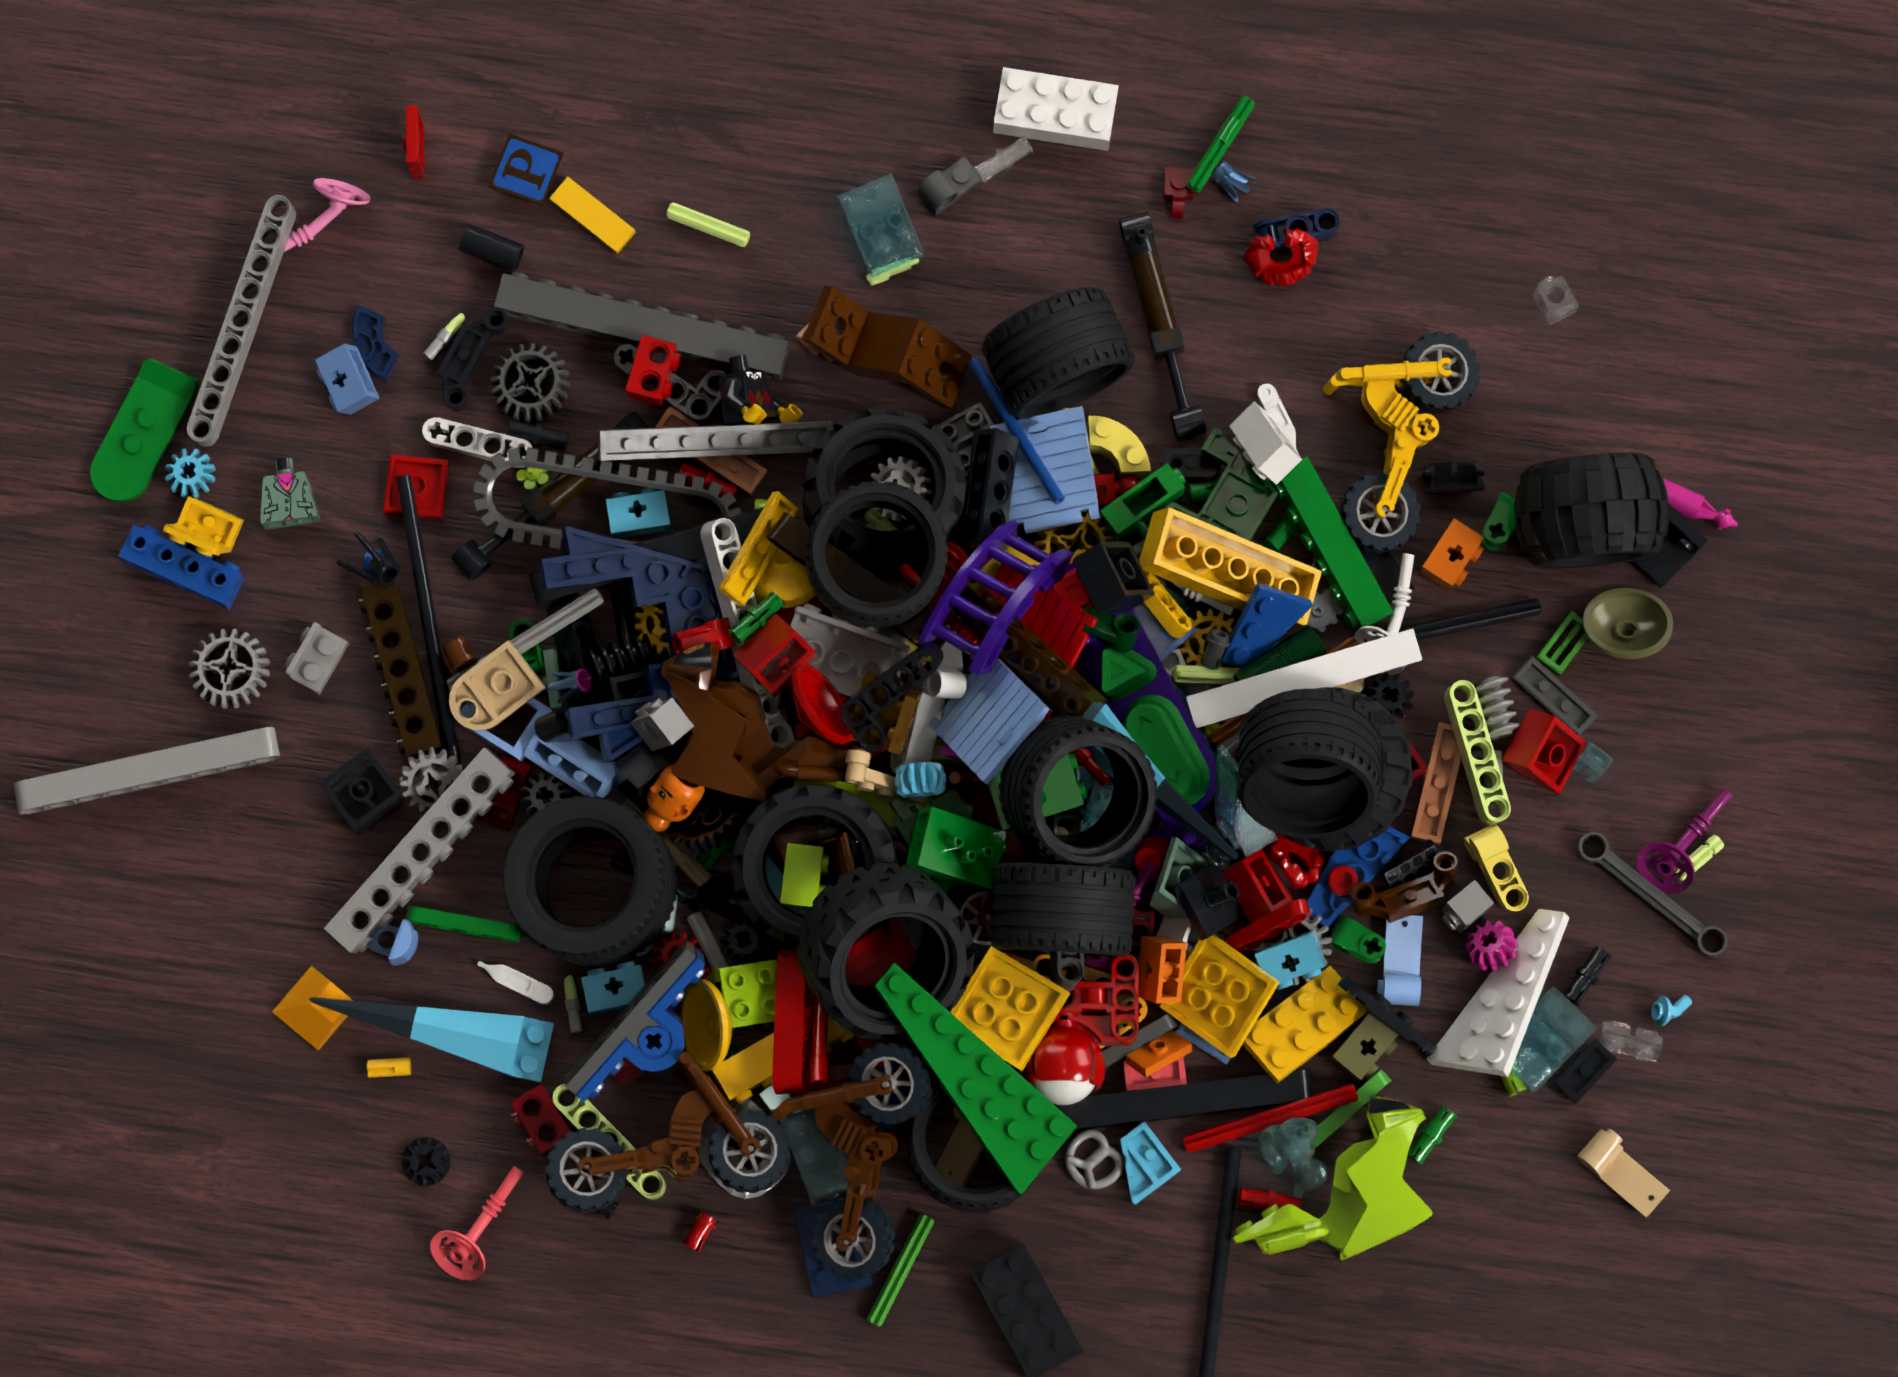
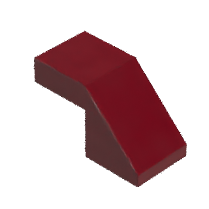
(506, 804)

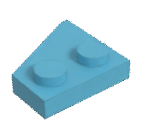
(1146, 1162)

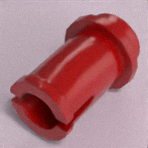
(700, 1231)

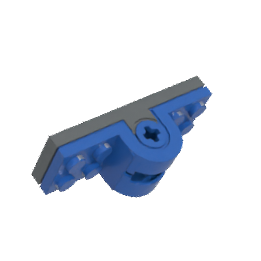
(644, 1015)

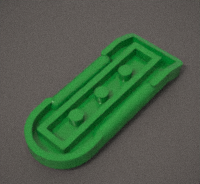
(142, 431)

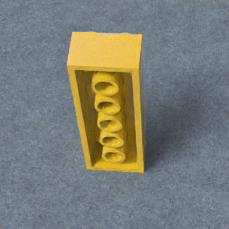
(1220, 562)

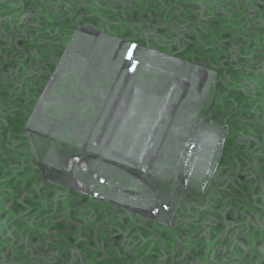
(1555, 311)

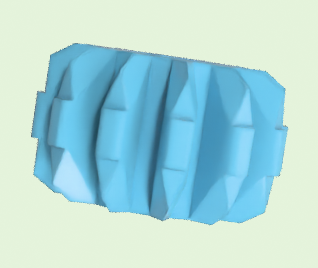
(183, 482)
(920, 779)

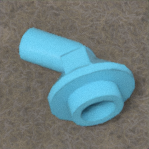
(1664, 1011)

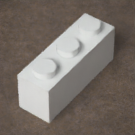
(1264, 444)

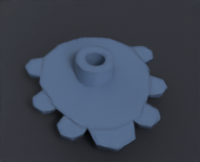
(1324, 611)

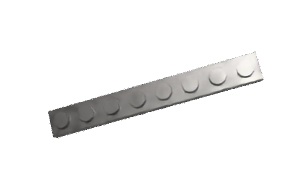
(709, 440)

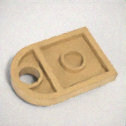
(496, 687)

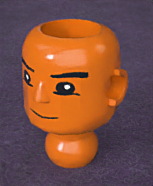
(671, 800)

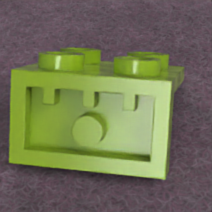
(748, 991)

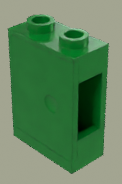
(1135, 507)
(1059, 792)
(956, 849)

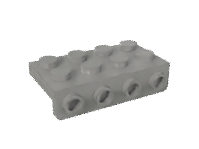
(845, 649)

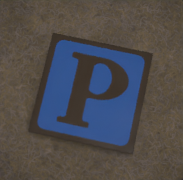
(526, 170)

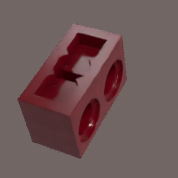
(547, 1117)

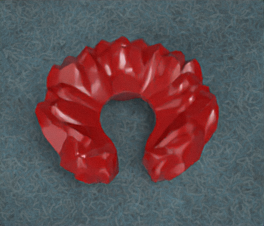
(1287, 272)
(1278, 853)

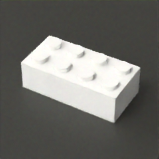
(1055, 109)

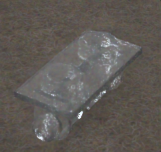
(1644, 1046)

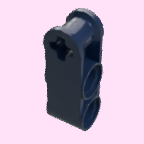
(1308, 221)

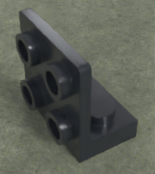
(1679, 547)

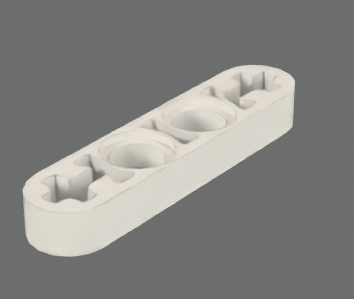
(477, 446)

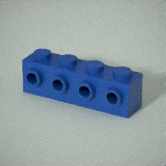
(181, 566)

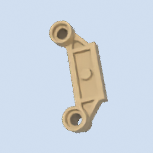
(871, 780)

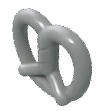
(1092, 1161)

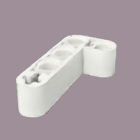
(942, 684)

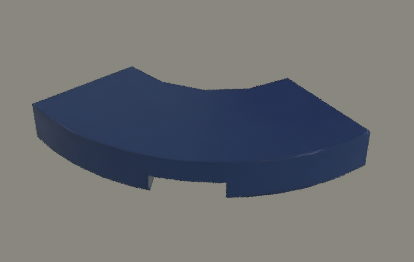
(369, 339)

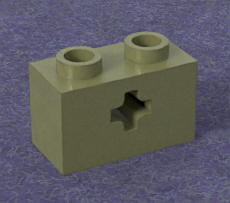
(1349, 1055)

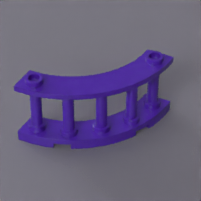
(1018, 599)

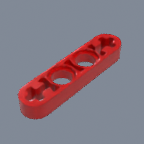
(1269, 926)

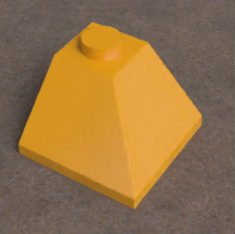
(309, 1019)

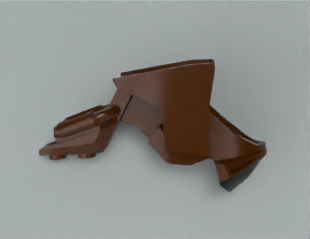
(730, 735)

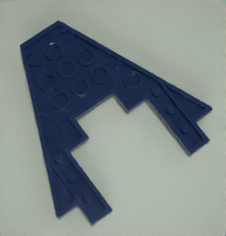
(653, 578)

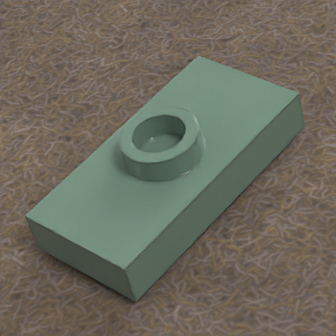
(552, 664)

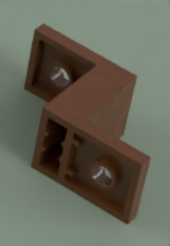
(887, 347)

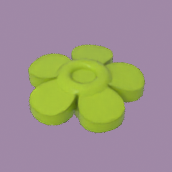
(532, 476)

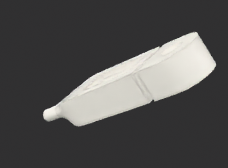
(1272, 404)
(519, 982)

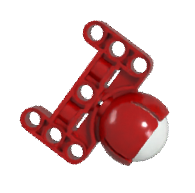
(1069, 1055)

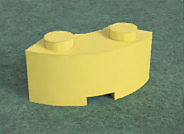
(1119, 446)

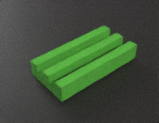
(1550, 663)

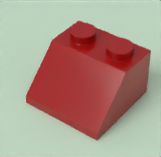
(1544, 750)

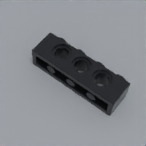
(988, 485)

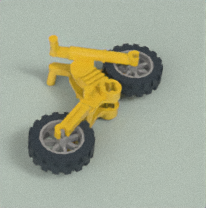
(1405, 429)

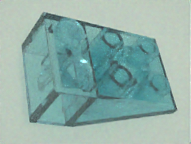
(880, 225)
(1550, 1038)

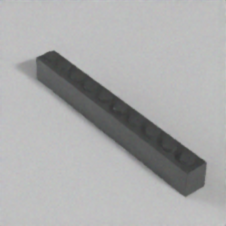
(627, 321)

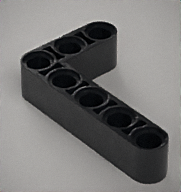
(572, 648)

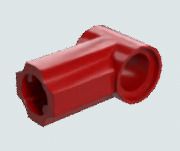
(712, 631)

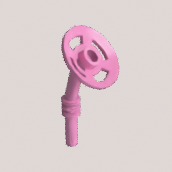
(340, 196)

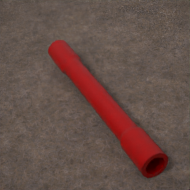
(819, 1063)

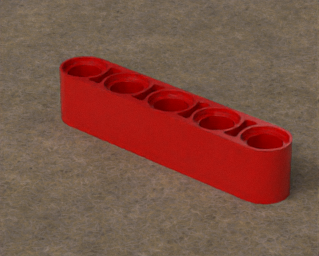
(791, 1027)

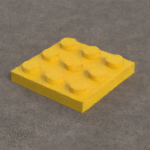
(1221, 995)
(1009, 1007)

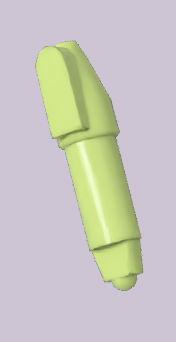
(886, 275)

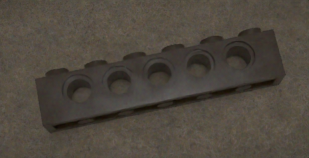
(404, 653)
(1036, 660)

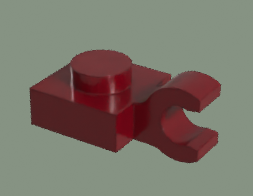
(1176, 189)

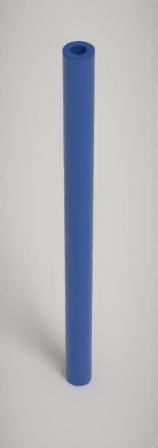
(1016, 430)

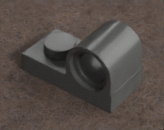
(946, 187)

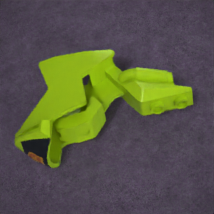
(1367, 1193)

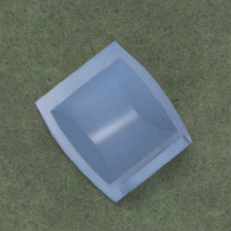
(403, 946)

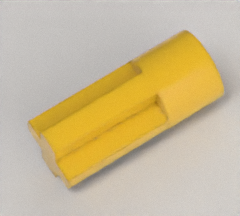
(389, 1067)

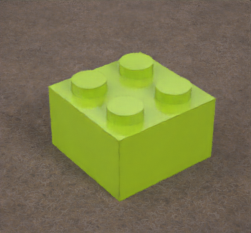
(803, 875)

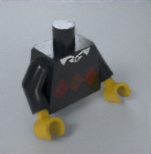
(748, 397)

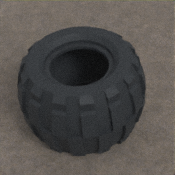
(1591, 510)

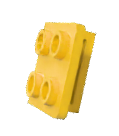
(205, 527)

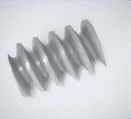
(1496, 706)

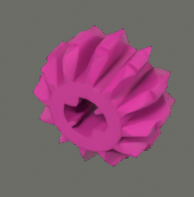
(1491, 945)

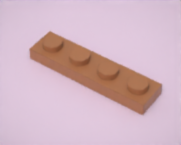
(734, 468)
(1437, 786)

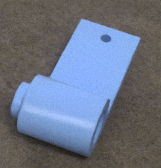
(1402, 962)

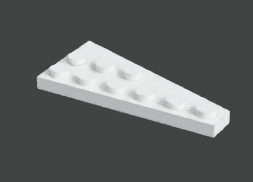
(1497, 1016)

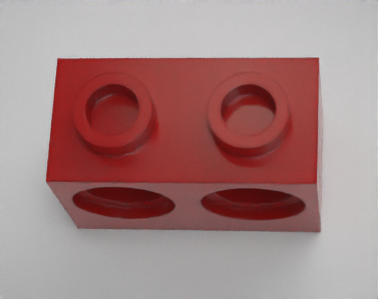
(644, 369)

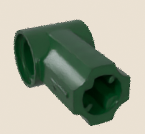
(1117, 630)

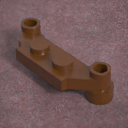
(1410, 896)

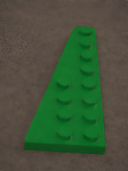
(1000, 1105)

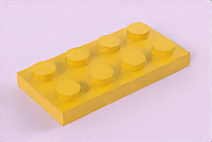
(1303, 1025)

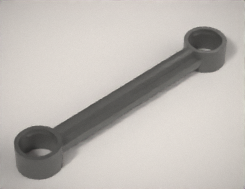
(1651, 894)

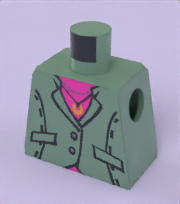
(287, 498)

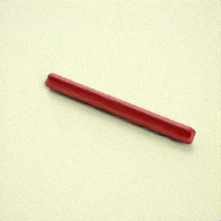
(1277, 1115)

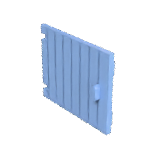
(1067, 458)
(990, 720)

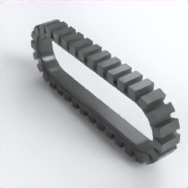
(585, 470)

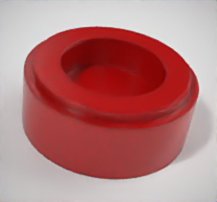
(1341, 880)

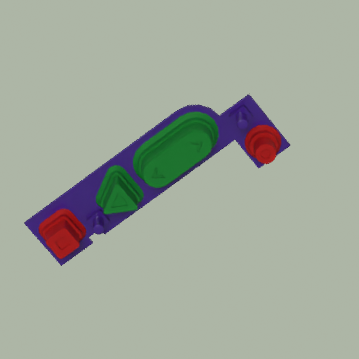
(1156, 719)

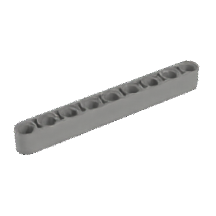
(242, 335)
(146, 770)

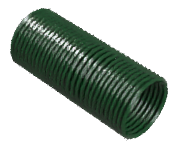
(1301, 645)

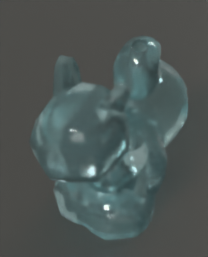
(1292, 1144)

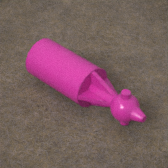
(1695, 506)

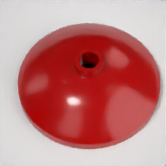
(819, 704)

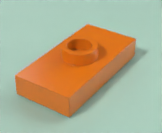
(1158, 1053)

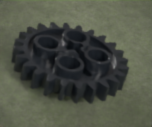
(711, 821)

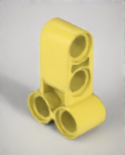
(1488, 848)

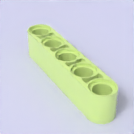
(1481, 738)
(574, 1113)

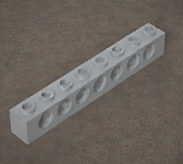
(343, 924)

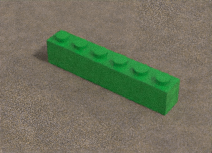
(1332, 546)

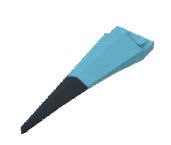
(1168, 798)
(496, 1041)

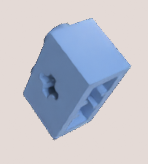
(358, 387)

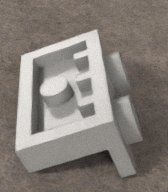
(315, 658)

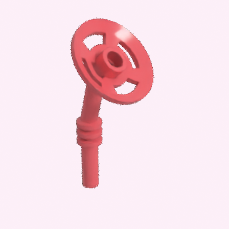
(466, 1244)

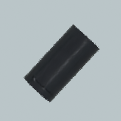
(491, 247)

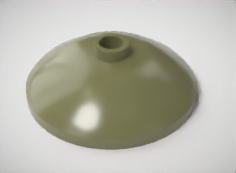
(1628, 623)

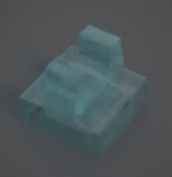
(1595, 759)

